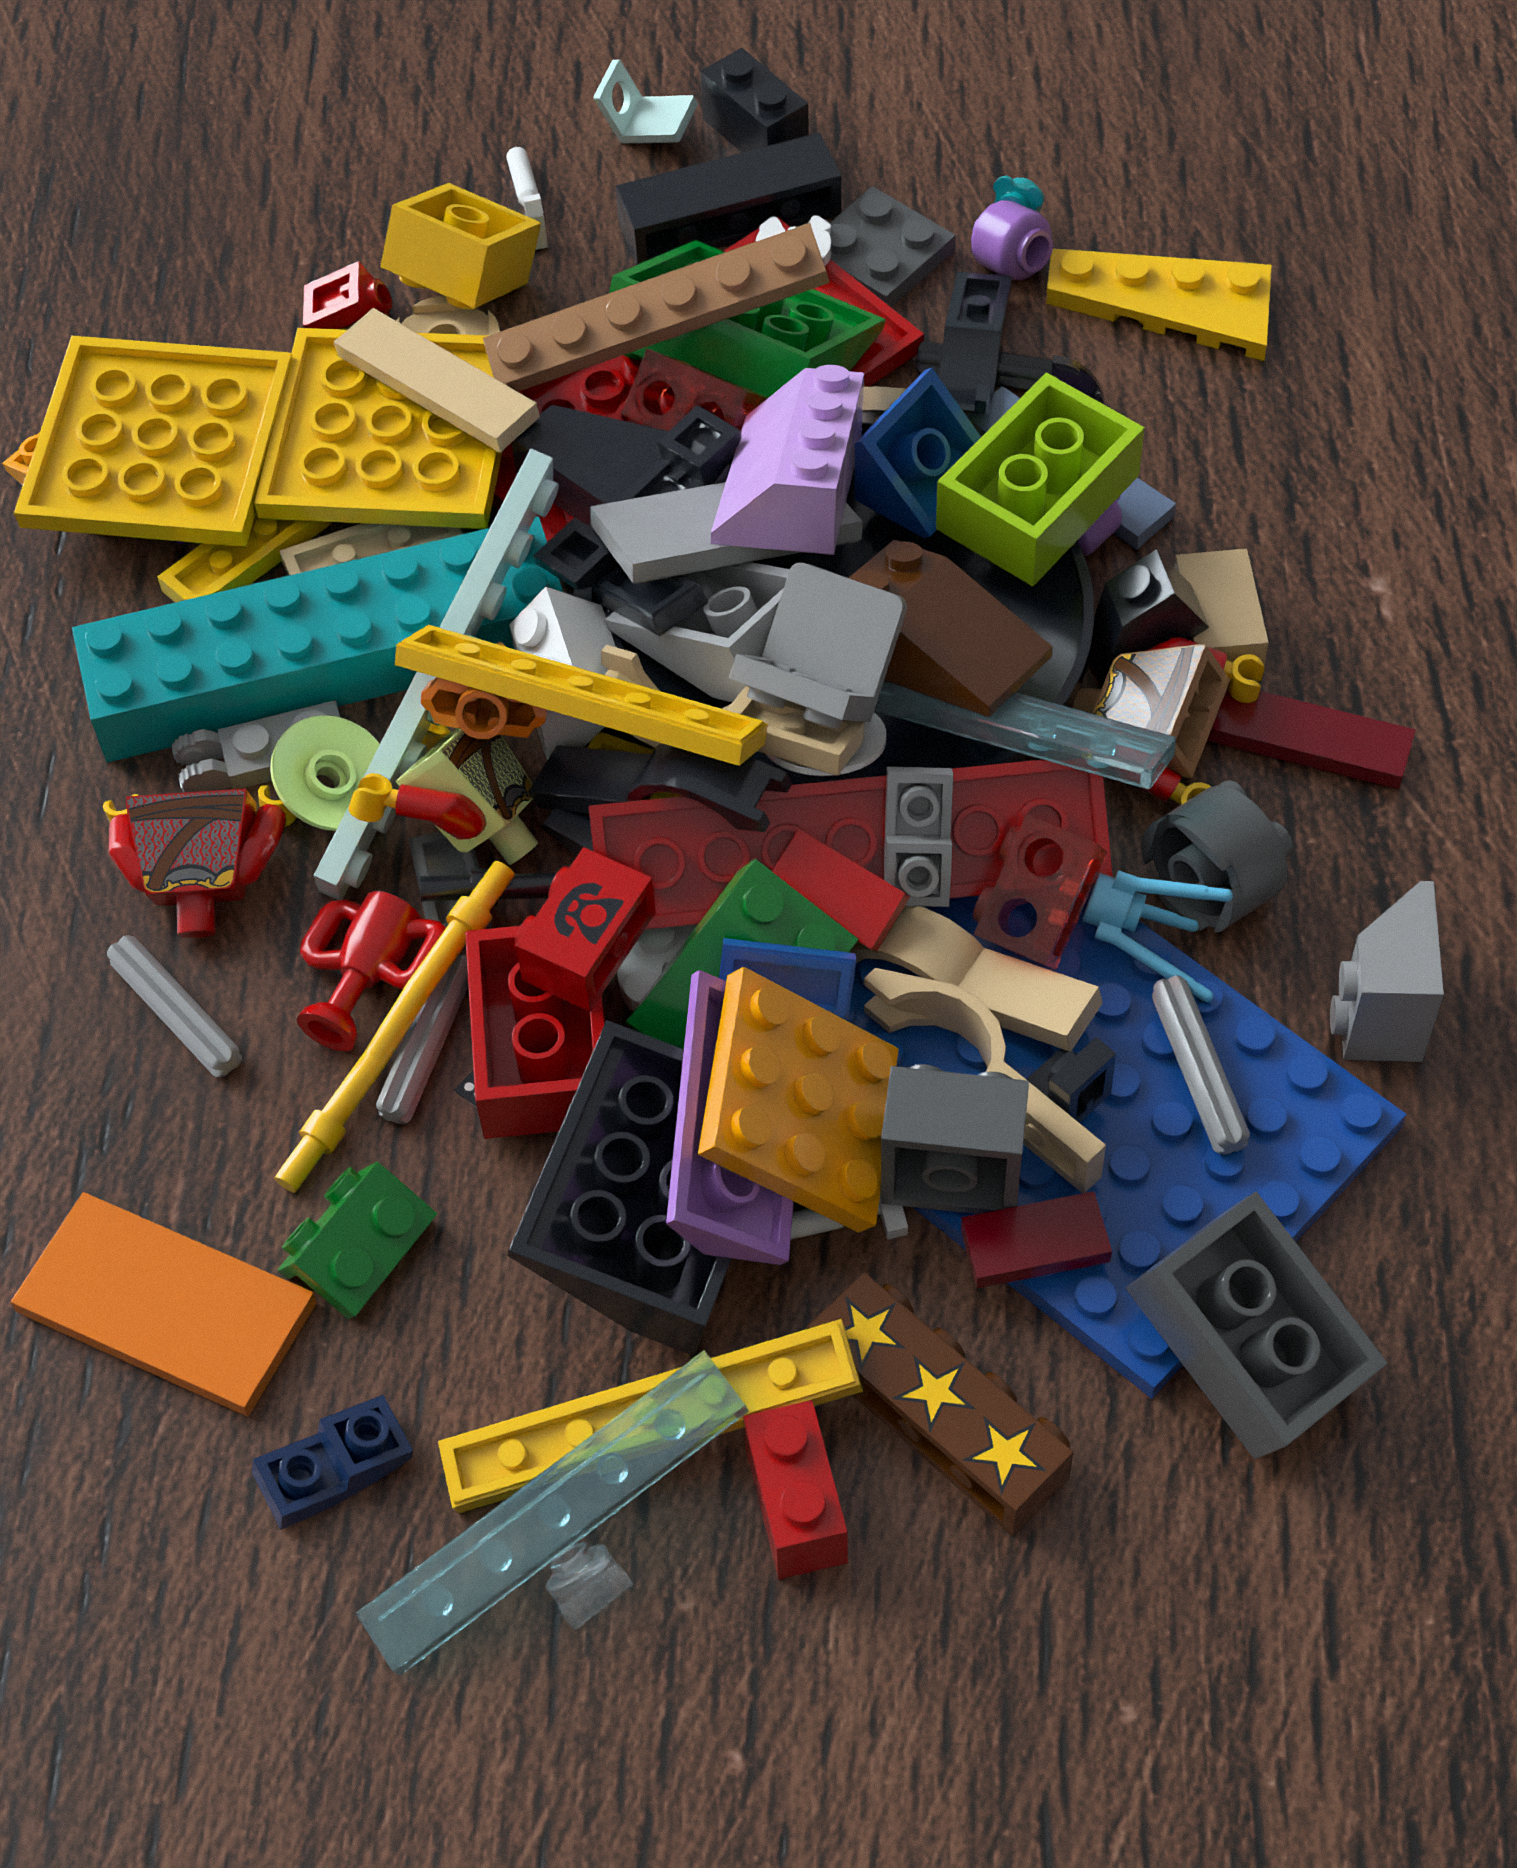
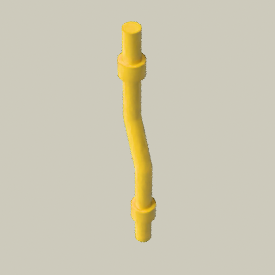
(325, 1127)

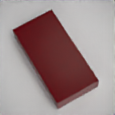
(1035, 1239)

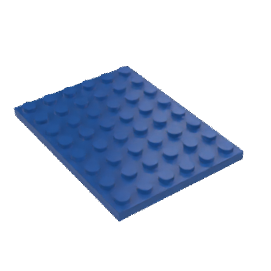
(1160, 1176)

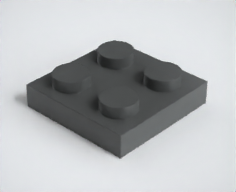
(887, 245)

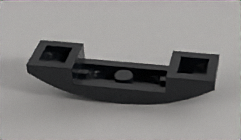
(691, 457)

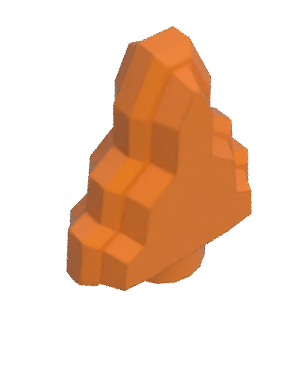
(479, 712)

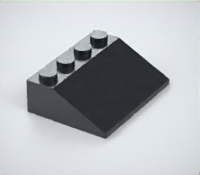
(605, 1197)

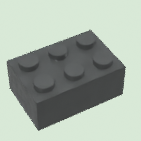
(1256, 1326)

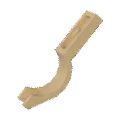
(788, 733)
(1015, 991)
(1049, 1130)

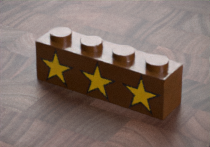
(948, 1408)

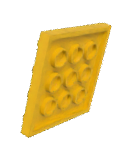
(154, 441)
(368, 453)

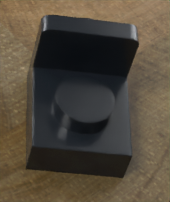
(1077, 1080)

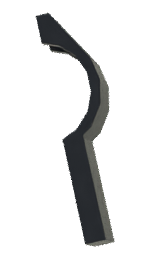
(974, 339)
(589, 776)

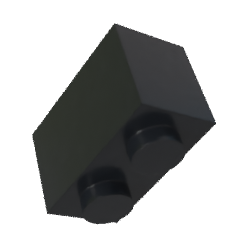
(751, 103)

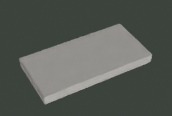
(672, 534)

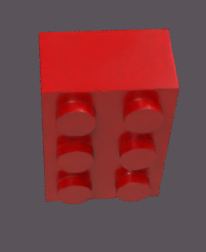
(524, 1041)

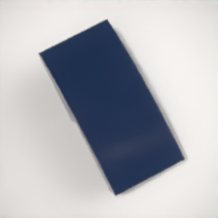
(336, 1463)

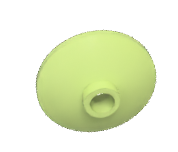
(316, 748)

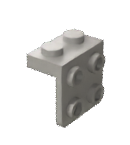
(825, 647)

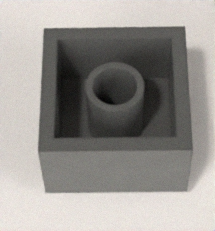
(952, 1139)

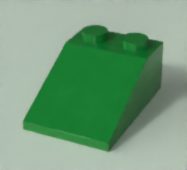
(750, 908)

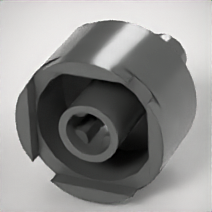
(1223, 844)

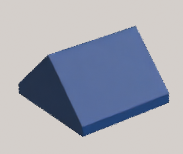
(910, 452)

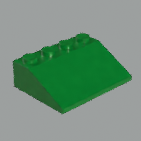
(766, 343)

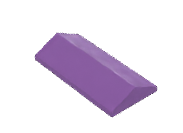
(706, 1202)

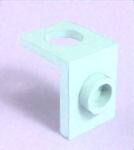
(642, 118)

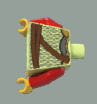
(462, 787)

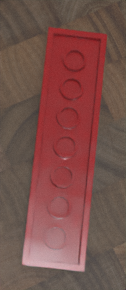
(698, 852)

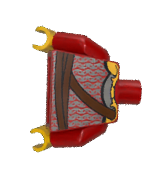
(195, 848)

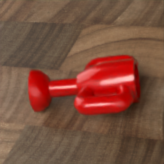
(369, 954)

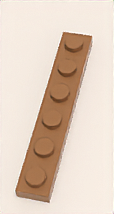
(657, 309)

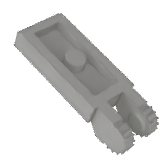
(243, 746)

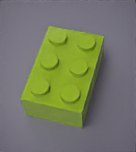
(1039, 478)

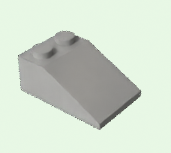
(732, 623)

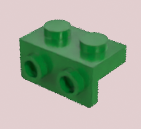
(357, 1237)

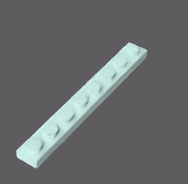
(477, 598)

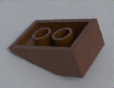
(954, 634)

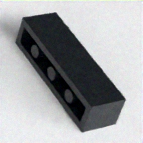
(729, 197)

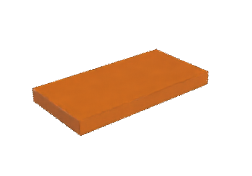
(165, 1303)

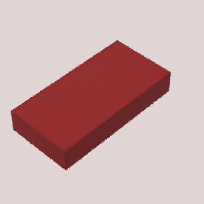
(841, 889)

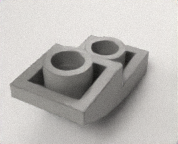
(919, 833)

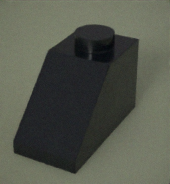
(1142, 610)

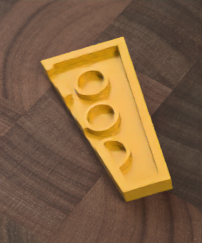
(1188, 295)

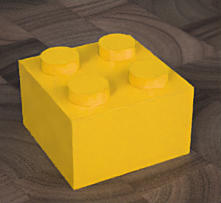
(459, 245)

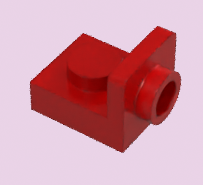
(344, 298)

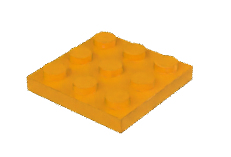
(798, 1100)

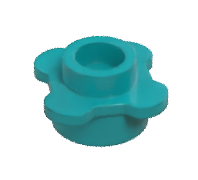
(1020, 191)

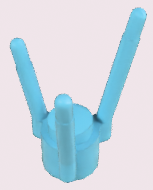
(1118, 905)

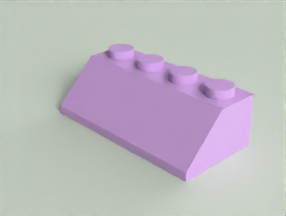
(794, 465)

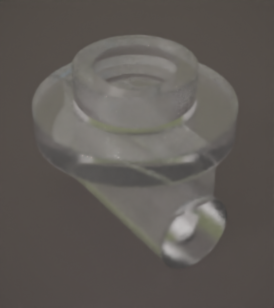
(585, 1582)

